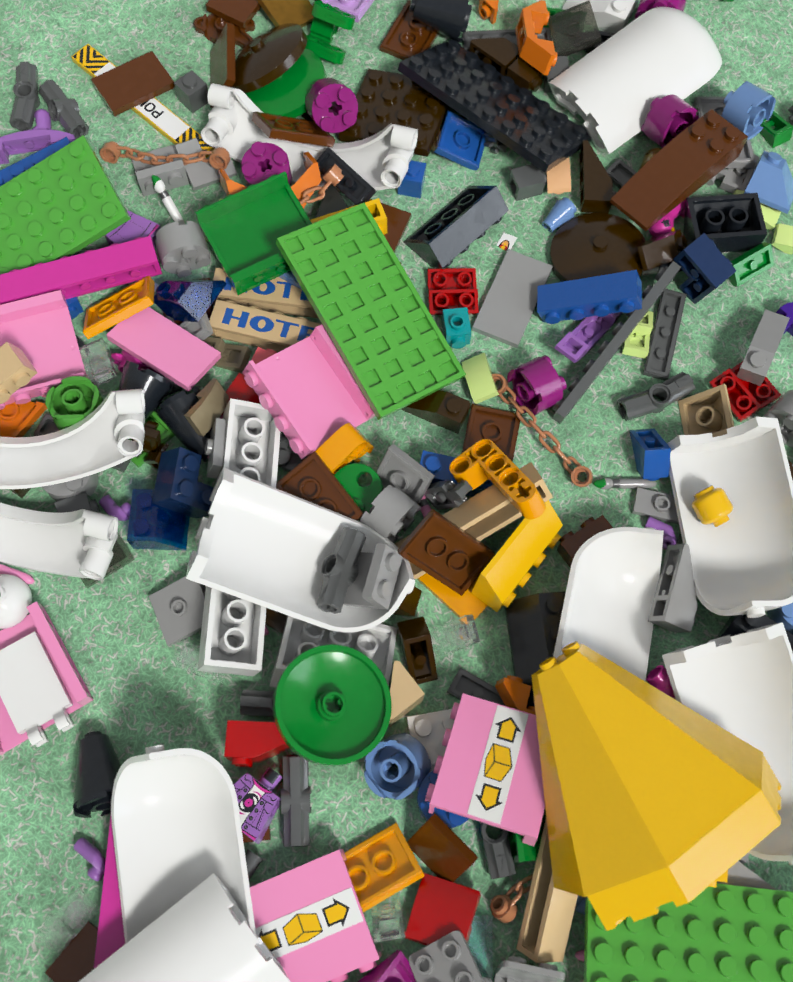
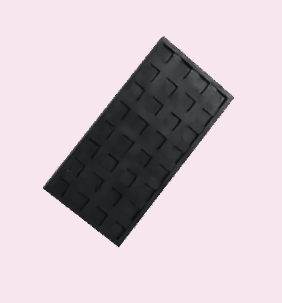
(496, 104)

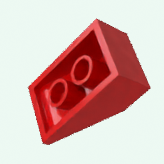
(252, 742)

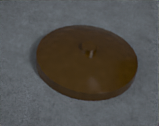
(268, 56)
(595, 247)

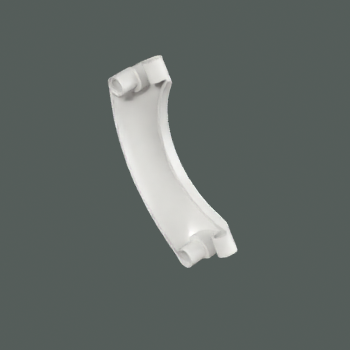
(378, 159)
(78, 450)
(58, 543)

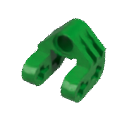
(323, 27)

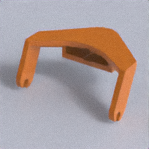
(309, 179)

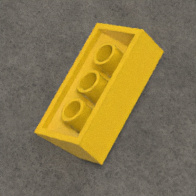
(516, 558)

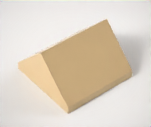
(707, 412)
(404, 693)

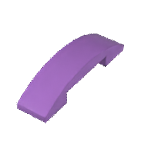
(29, 141)
(585, 336)

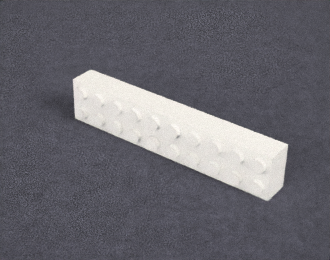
(230, 625)

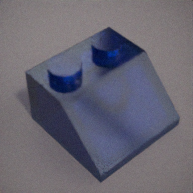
(187, 298)
(154, 525)

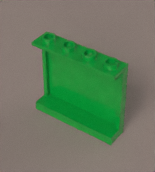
(246, 228)

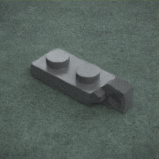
(447, 494)

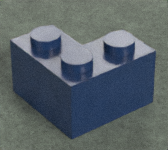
(704, 267)
(178, 484)

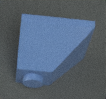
(772, 182)

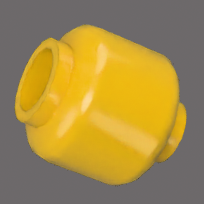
(712, 506)

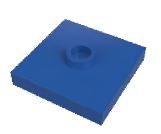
(461, 141)

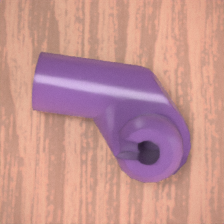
(43, 119)
(112, 509)
(668, 537)
(93, 856)

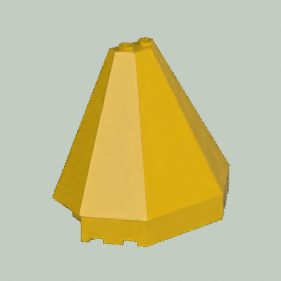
(641, 789)

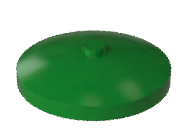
(288, 92)
(332, 705)

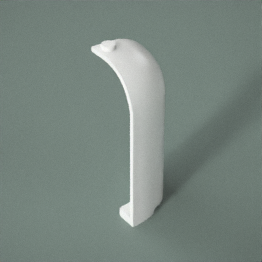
(645, 60)
(273, 549)
(748, 559)
(613, 595)
(748, 691)
(172, 831)
(194, 942)

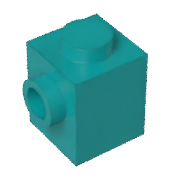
(456, 327)

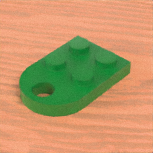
(362, 496)

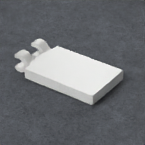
(32, 689)

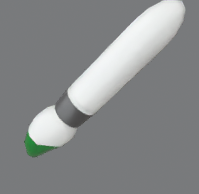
(159, 187)

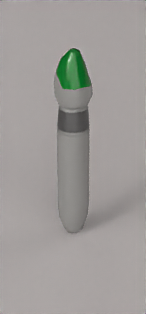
(624, 483)

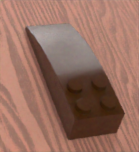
(680, 169)

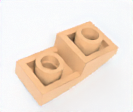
(559, 178)

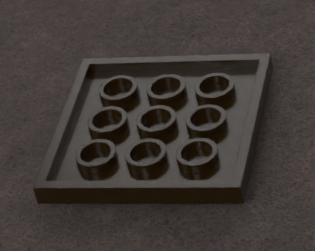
(396, 100)

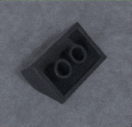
(729, 220)

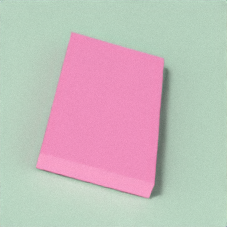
(165, 347)

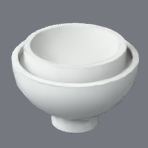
(13, 600)

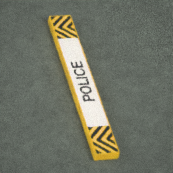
(151, 111)

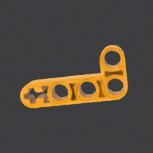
(343, 447)
(487, 462)

